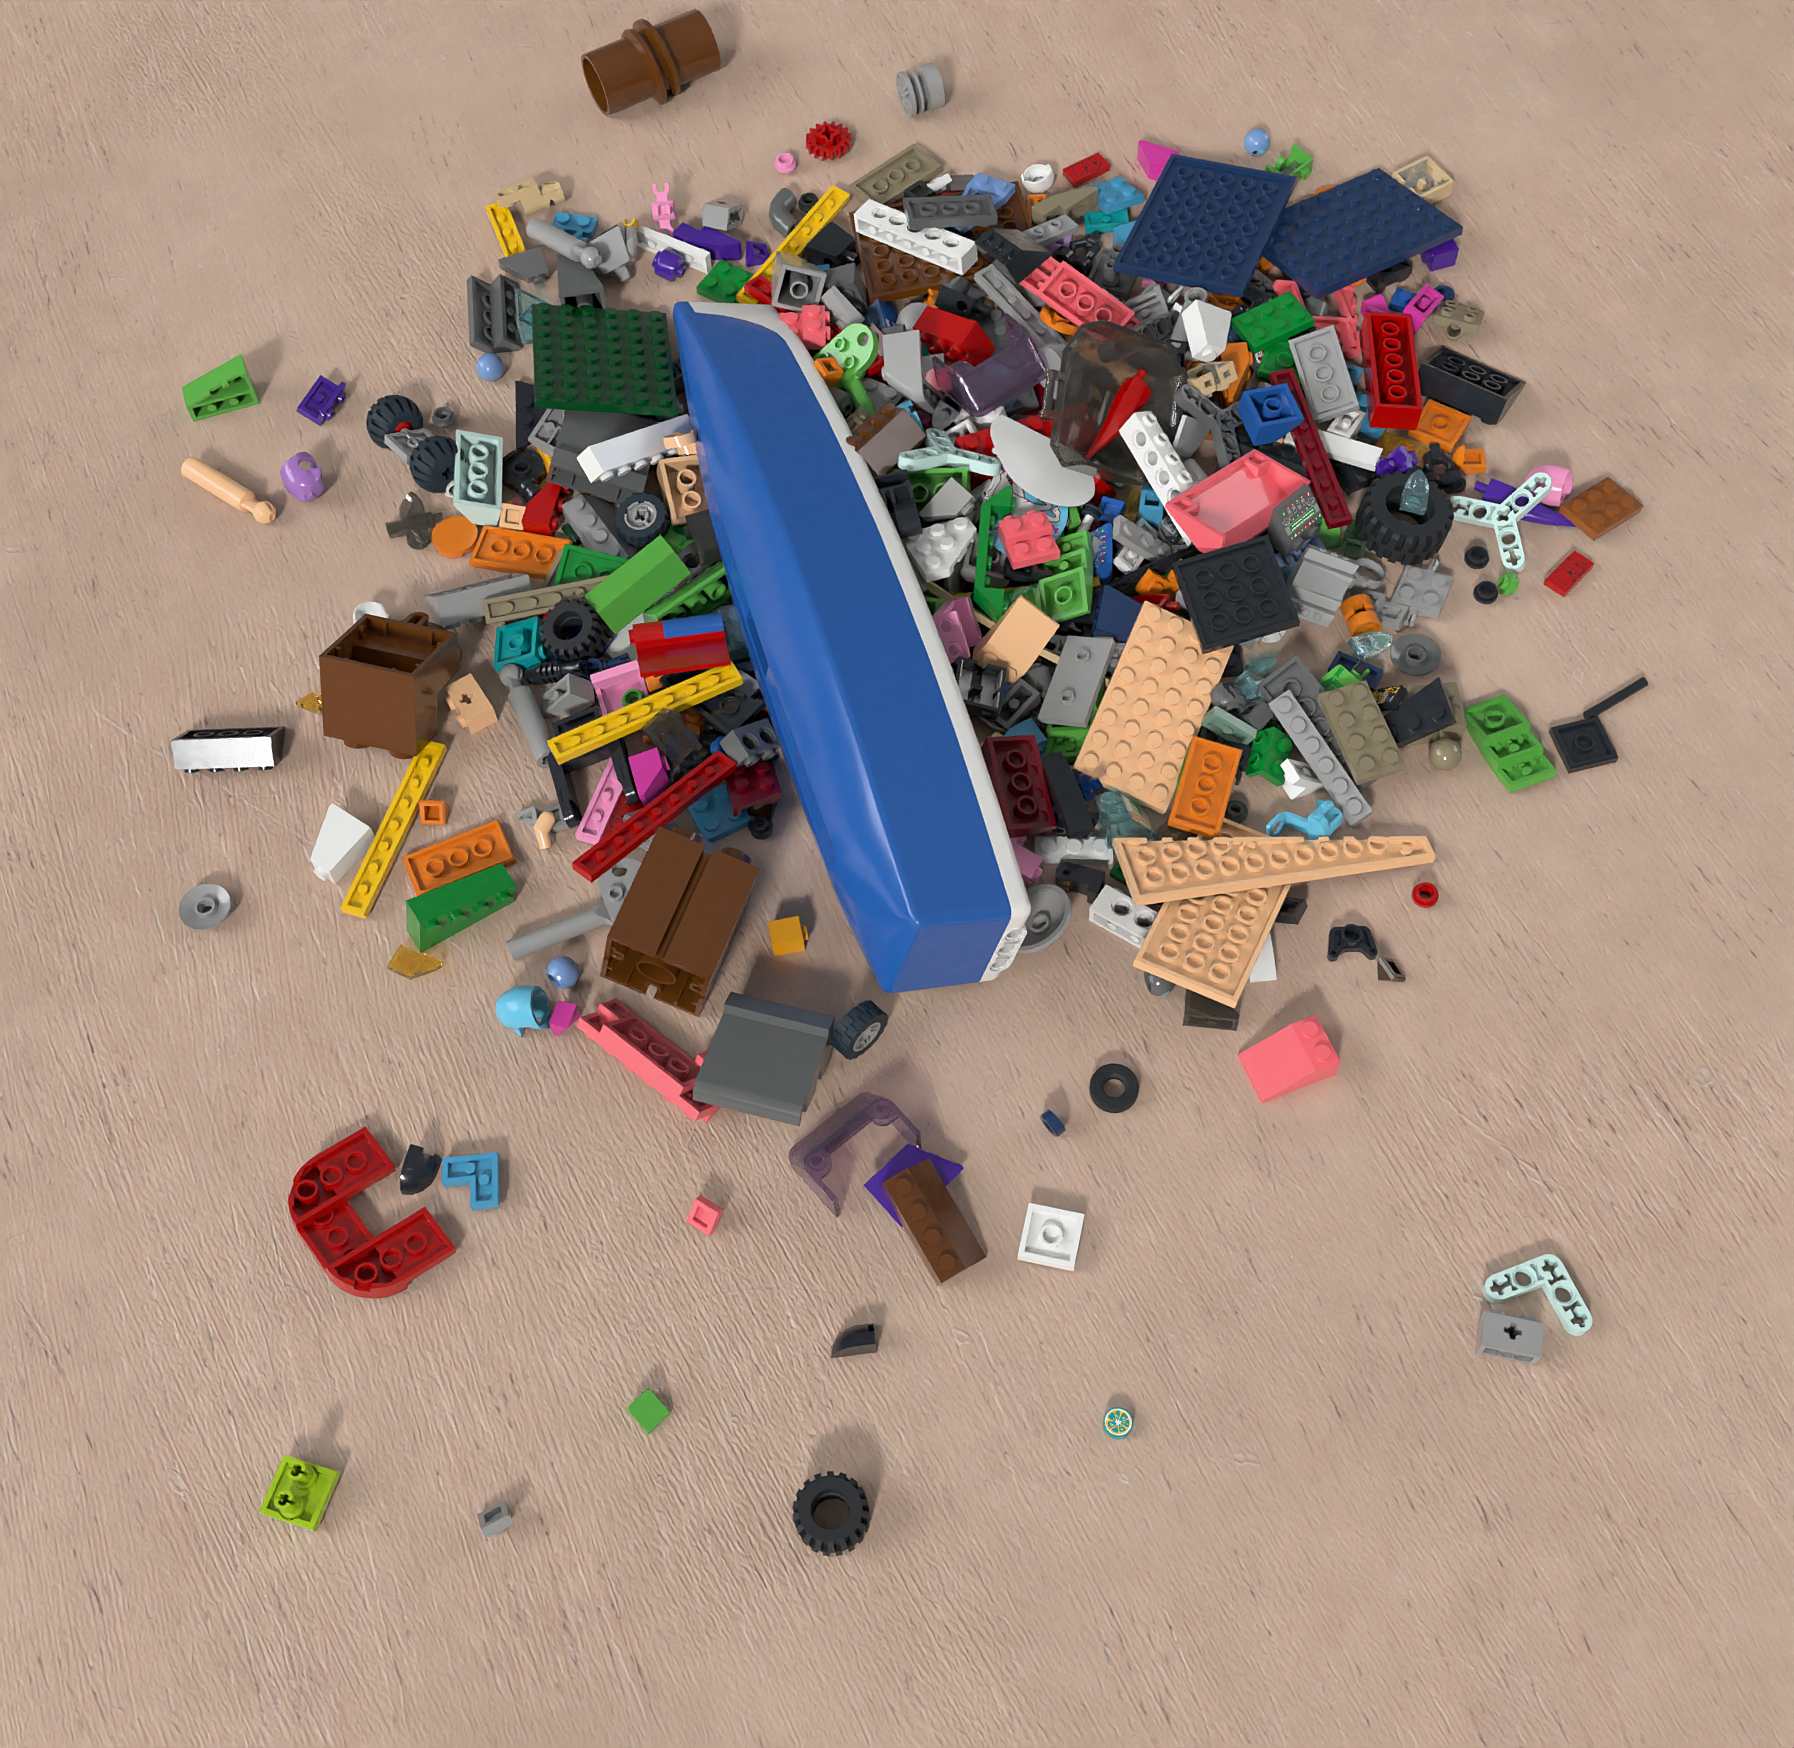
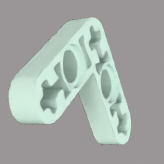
(1540, 1279)

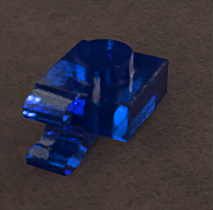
(1087, 785)

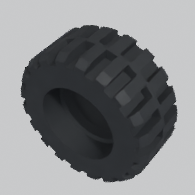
(1397, 539)

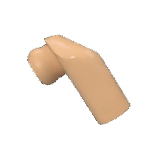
(543, 827)

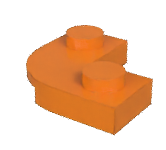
(1157, 584)

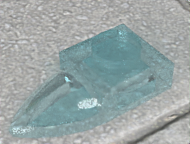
(1415, 494)
(1370, 645)

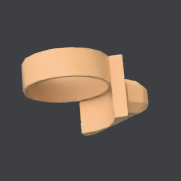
(683, 443)

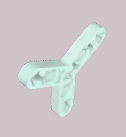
(942, 452)
(1504, 527)

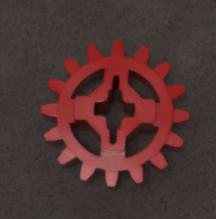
(828, 141)

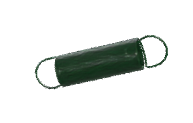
(571, 534)

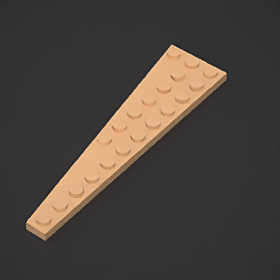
(1200, 868)

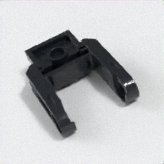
(561, 773)

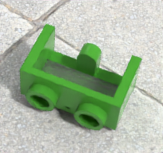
(1297, 164)

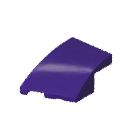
(905, 1158)

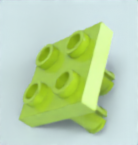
(299, 1493)

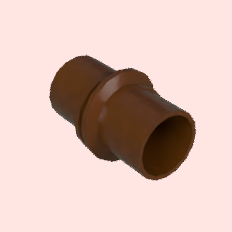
(651, 61)

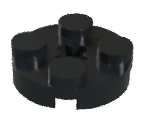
(515, 460)

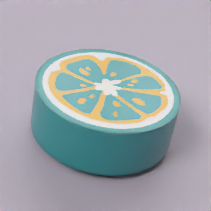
(1117, 1423)

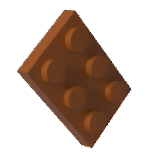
(1600, 508)

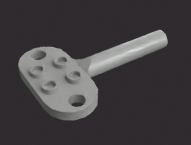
(613, 893)

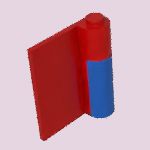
(680, 644)

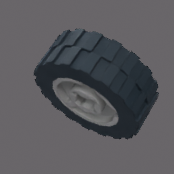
(629, 520)
(859, 1029)

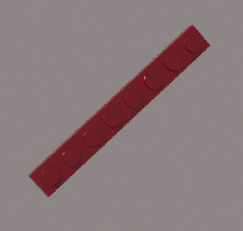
(1314, 457)

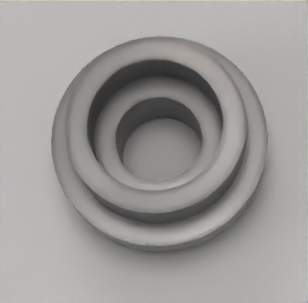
(443, 417)

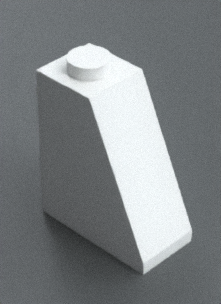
(1206, 330)
(339, 844)

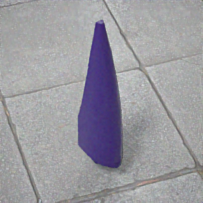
(1498, 492)

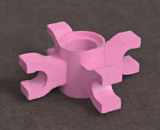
(663, 209)

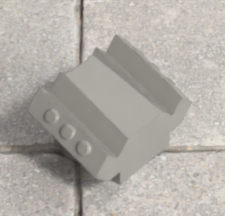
(1319, 584)

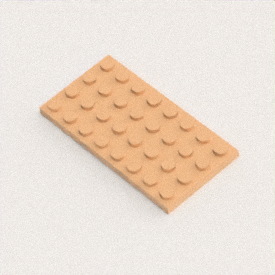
(1151, 709)
(1213, 939)

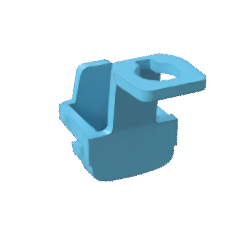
(1319, 823)

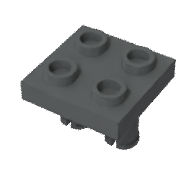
(1113, 282)

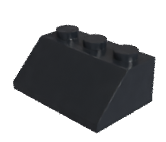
(1011, 252)

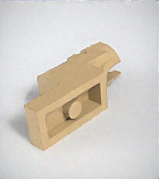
(530, 195)

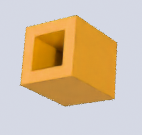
(787, 935)

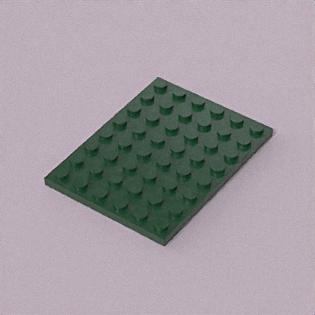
(602, 360)

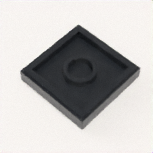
(1583, 744)

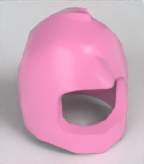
(1561, 483)

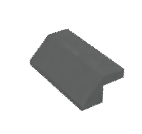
(493, 315)

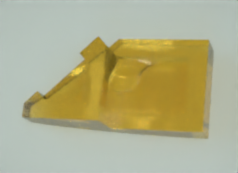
(412, 964)

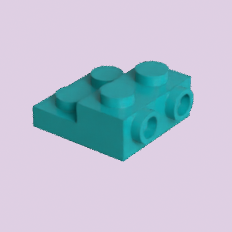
(520, 644)

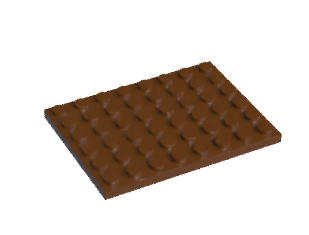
(899, 275)

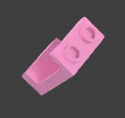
(957, 627)
(614, 682)

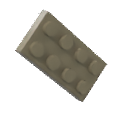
(890, 179)
(1361, 732)

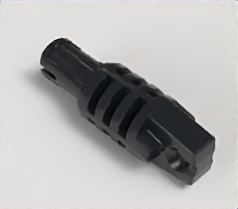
(554, 671)

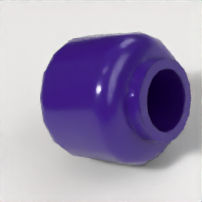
(668, 265)

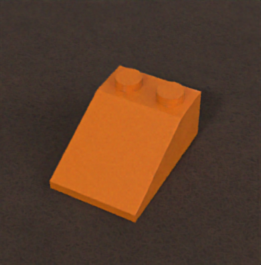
(1242, 360)

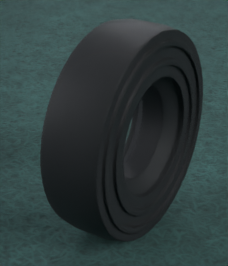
(1120, 1073)

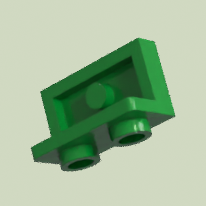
(1268, 753)

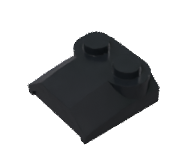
(1352, 477)

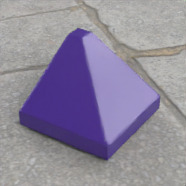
(756, 253)

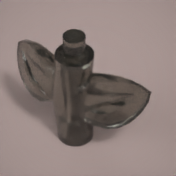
(414, 522)

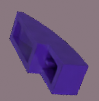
(711, 240)

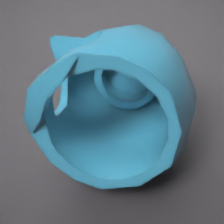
(521, 1007)

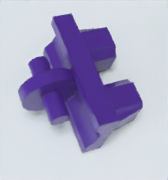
(1396, 461)

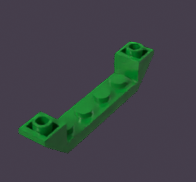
(990, 599)

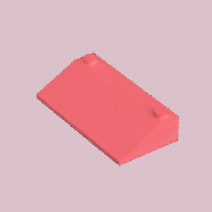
(1234, 501)

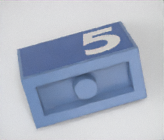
(881, 314)

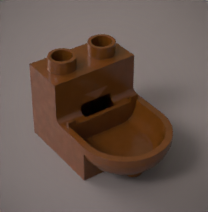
(385, 682)

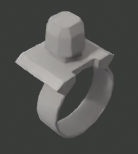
(1360, 582)

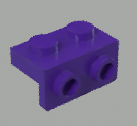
(321, 400)

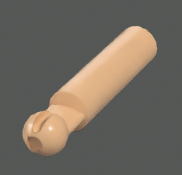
(227, 489)

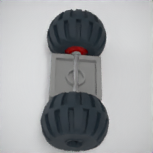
(398, 426)

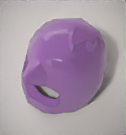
(302, 484)

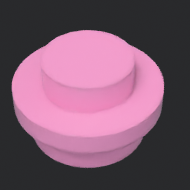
(785, 163)

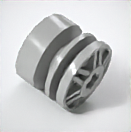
(920, 89)

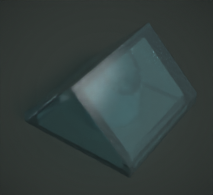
(523, 305)

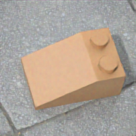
(681, 487)
(1016, 639)

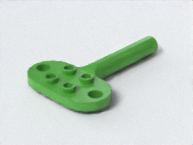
(854, 360)

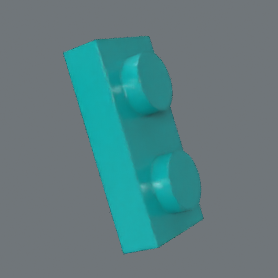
(1104, 223)

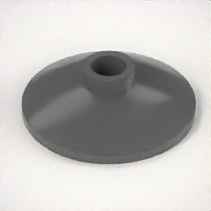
(1417, 647)

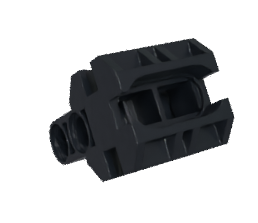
(900, 502)

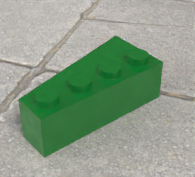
(458, 905)

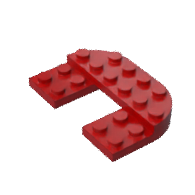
(339, 1238)

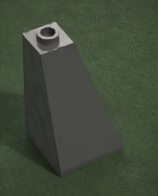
(579, 285)

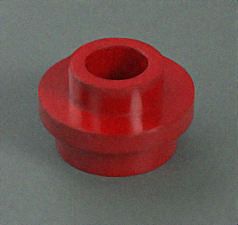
(1427, 889)

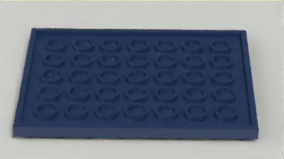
(1205, 225)
(1355, 232)

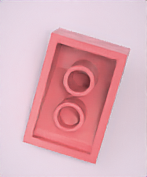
(1290, 1059)

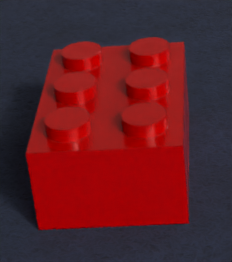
(954, 336)

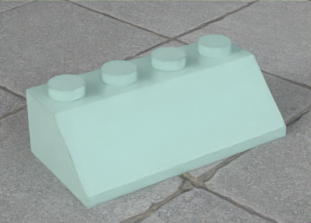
(480, 478)

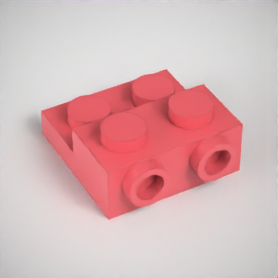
(810, 325)
(1028, 539)

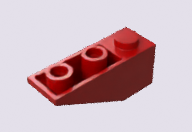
(544, 510)

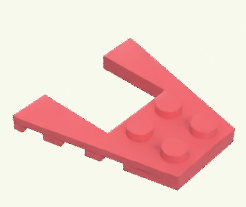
(1344, 326)

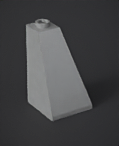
(795, 282)

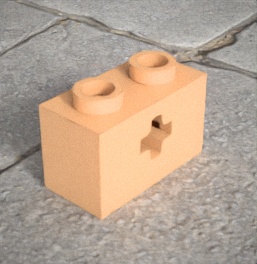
(470, 703)

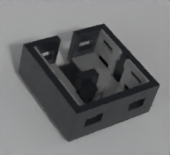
(980, 693)

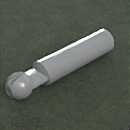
(563, 243)
(527, 713)

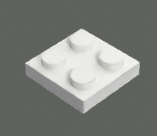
(1050, 1236)

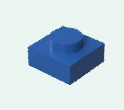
(1400, 300)
(1111, 509)

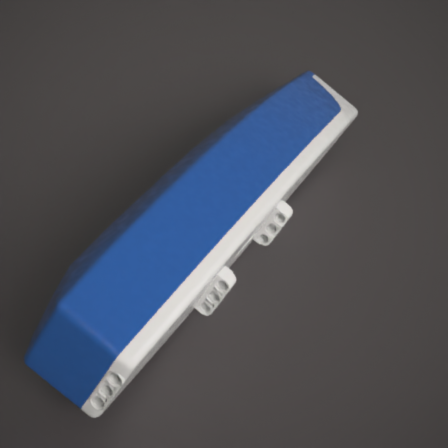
(848, 660)

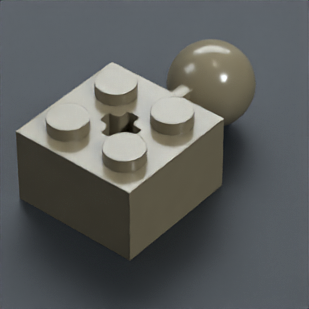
(1444, 752)

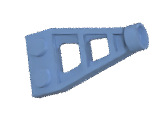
(982, 184)

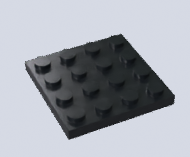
(1235, 594)

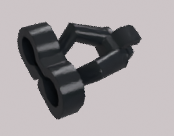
(1081, 262)
(1452, 480)

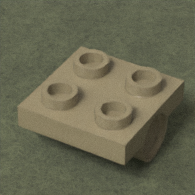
(1450, 313)

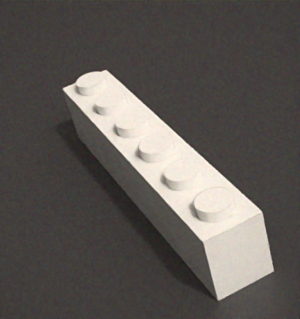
(631, 450)

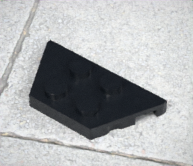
(526, 414)

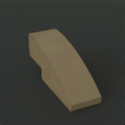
(1072, 203)

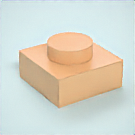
(511, 517)

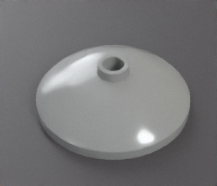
(1048, 917)

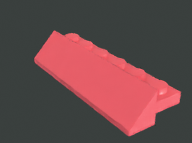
(1076, 295)
(647, 1054)

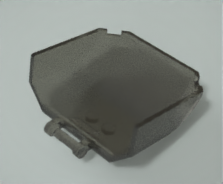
(1088, 379)

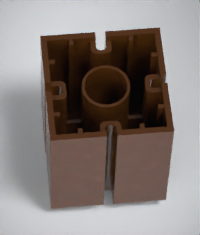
(679, 919)

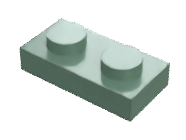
(1228, 726)

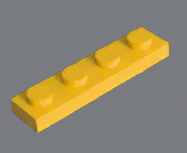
(505, 229)

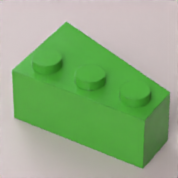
(221, 390)

